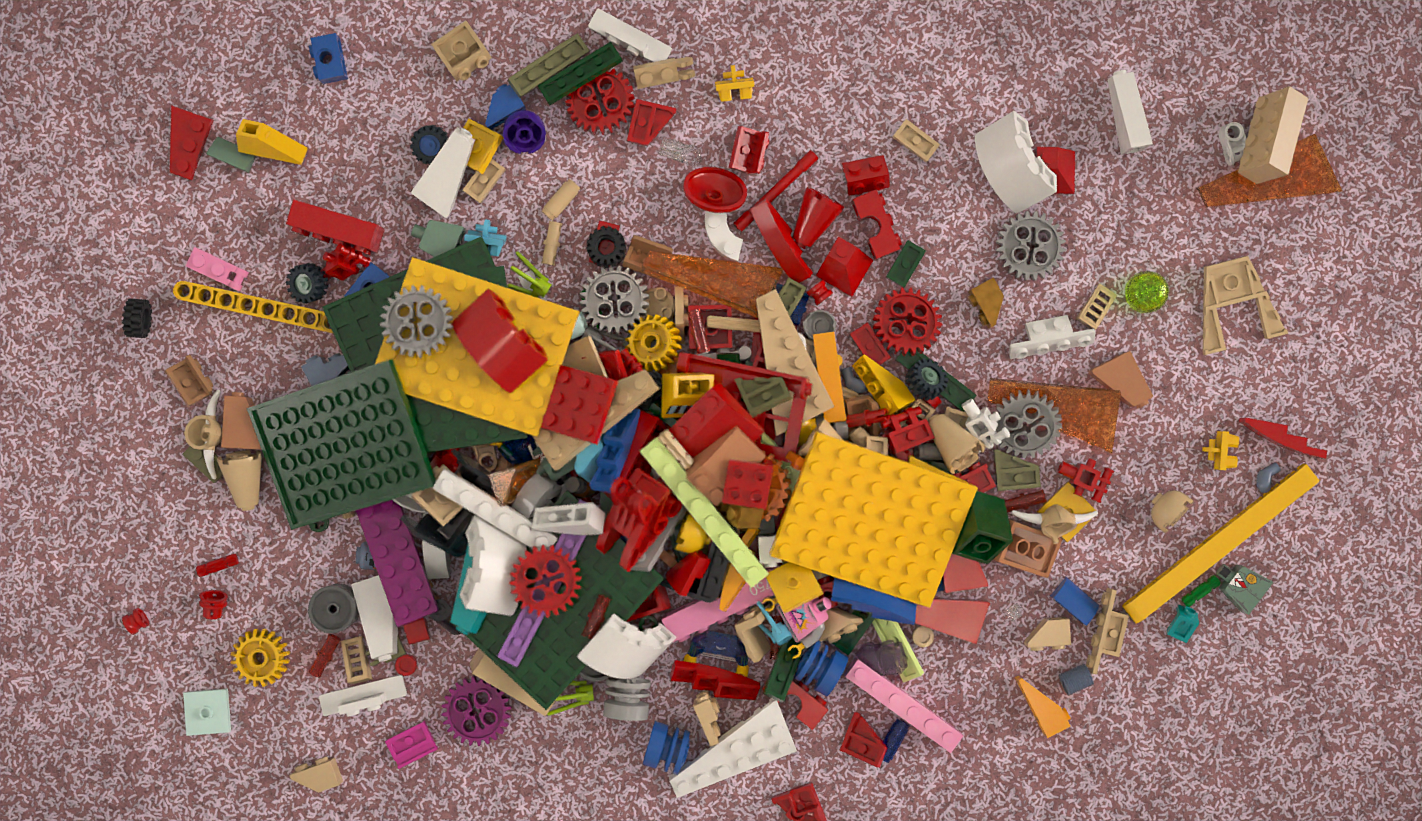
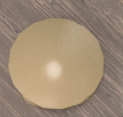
(660, 303)

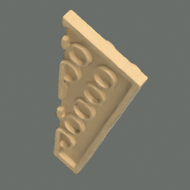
(787, 354)
(627, 396)

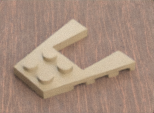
(1230, 284)

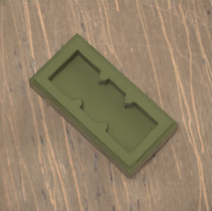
(791, 294)

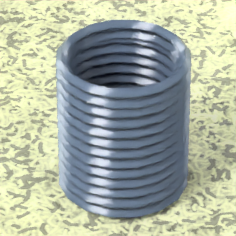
(1076, 679)

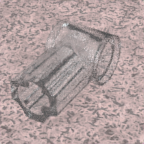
(677, 151)

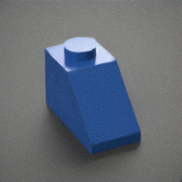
(502, 105)

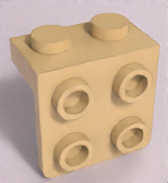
(751, 635)

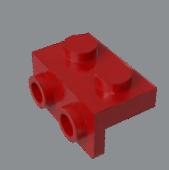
(749, 150)
(866, 175)
(978, 476)

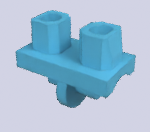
(495, 241)

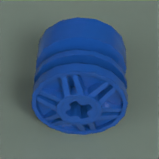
(820, 667)
(666, 748)

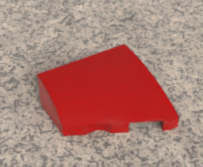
(685, 571)
(801, 803)

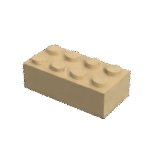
(1273, 135)

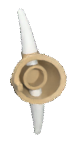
(205, 433)
(1055, 520)

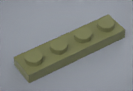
(548, 65)

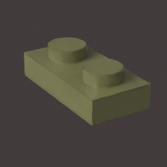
(196, 457)

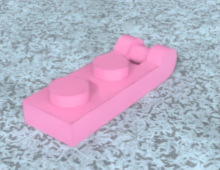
(216, 268)

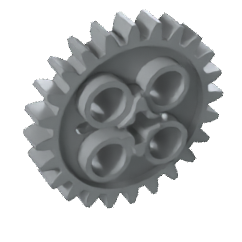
(1011, 242)
(594, 301)
(396, 324)
(1035, 439)

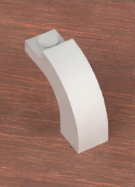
(436, 561)

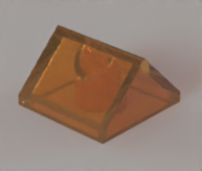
(510, 480)

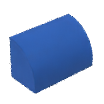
(1075, 601)

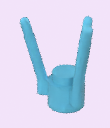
(780, 633)

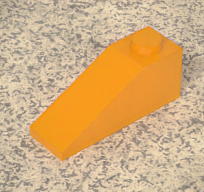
(1047, 713)

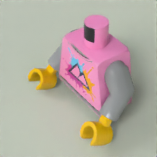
(805, 621)

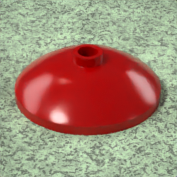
(715, 189)

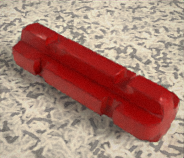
(217, 565)

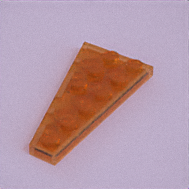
(1308, 176)
(719, 280)
(1084, 410)

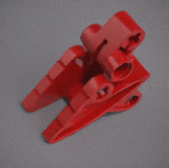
(637, 513)

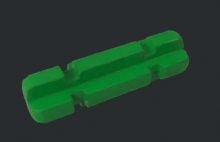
(1201, 591)

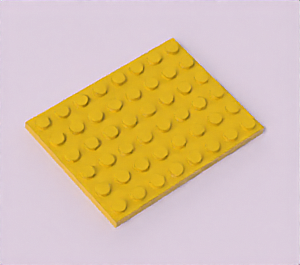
(452, 375)
(872, 519)

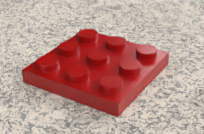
(579, 404)

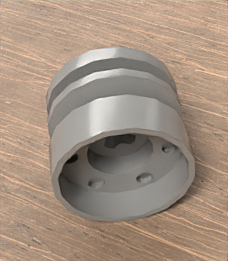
(626, 699)

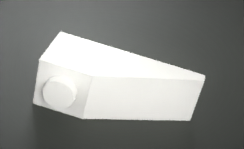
(570, 519)

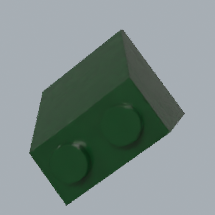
(985, 529)

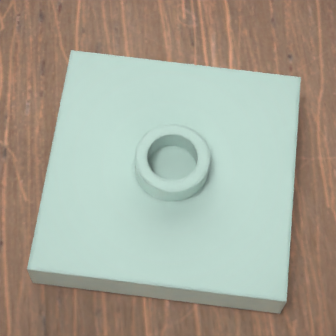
(207, 712)

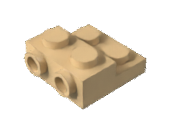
(462, 51)
(435, 503)
(707, 712)

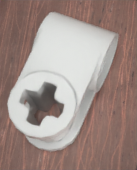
(1232, 145)

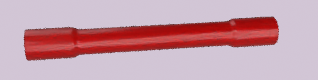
(800, 167)

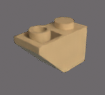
(838, 624)
(1050, 632)
(319, 776)

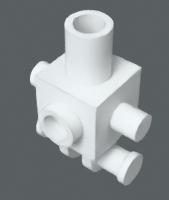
(983, 423)

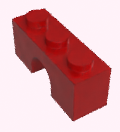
(871, 206)
(811, 708)

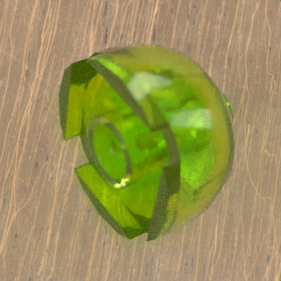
(1146, 292)

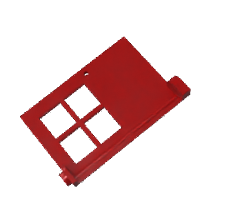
(726, 373)

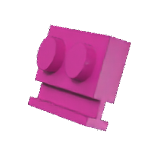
(411, 744)

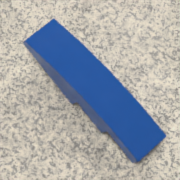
(615, 452)
(878, 603)

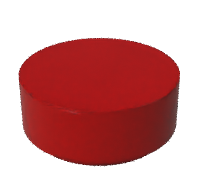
(406, 665)

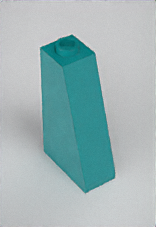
(466, 619)

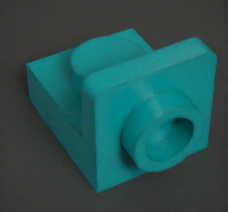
(1184, 623)

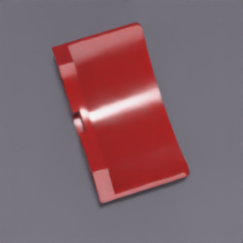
(496, 343)

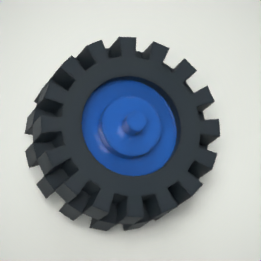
(428, 143)

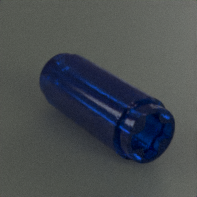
(894, 738)

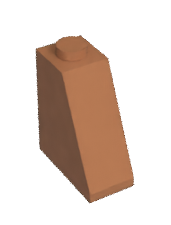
(1123, 375)
(237, 425)

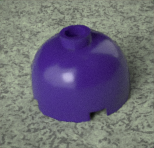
(524, 132)

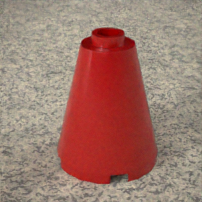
(814, 217)

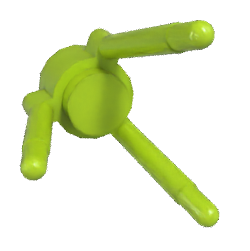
(539, 286)
(583, 696)

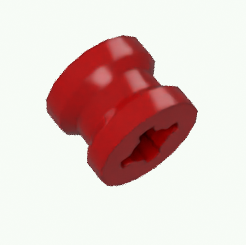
(819, 292)
(135, 621)

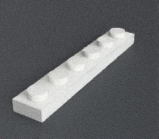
(488, 509)

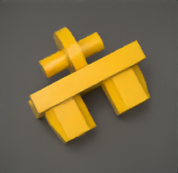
(744, 85)
(1220, 452)

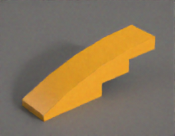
(830, 374)
(734, 581)

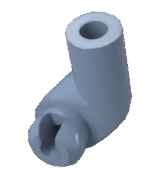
(851, 382)
(1264, 477)

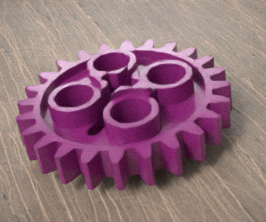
(458, 716)

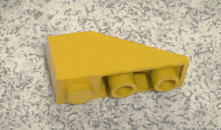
(266, 142)
(883, 385)

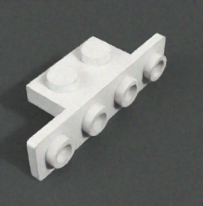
(629, 37)
(1050, 336)
(362, 696)

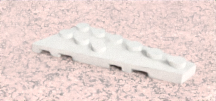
(742, 748)

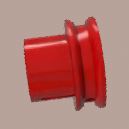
(207, 601)

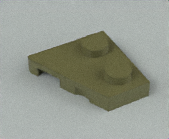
(763, 393)
(1014, 472)

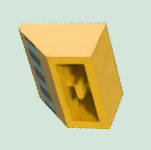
(682, 391)

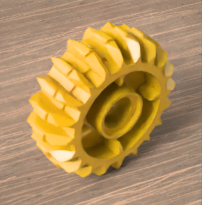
(666, 345)
(250, 666)

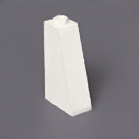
(1128, 113)
(444, 175)
(376, 618)

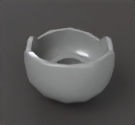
(818, 322)

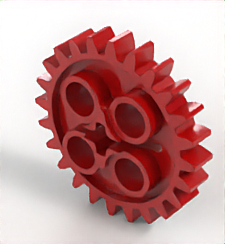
(618, 93)
(907, 303)
(551, 600)

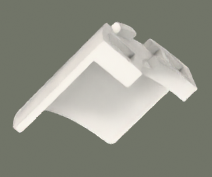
(1011, 164)
(489, 578)
(623, 650)

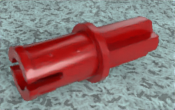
(867, 417)

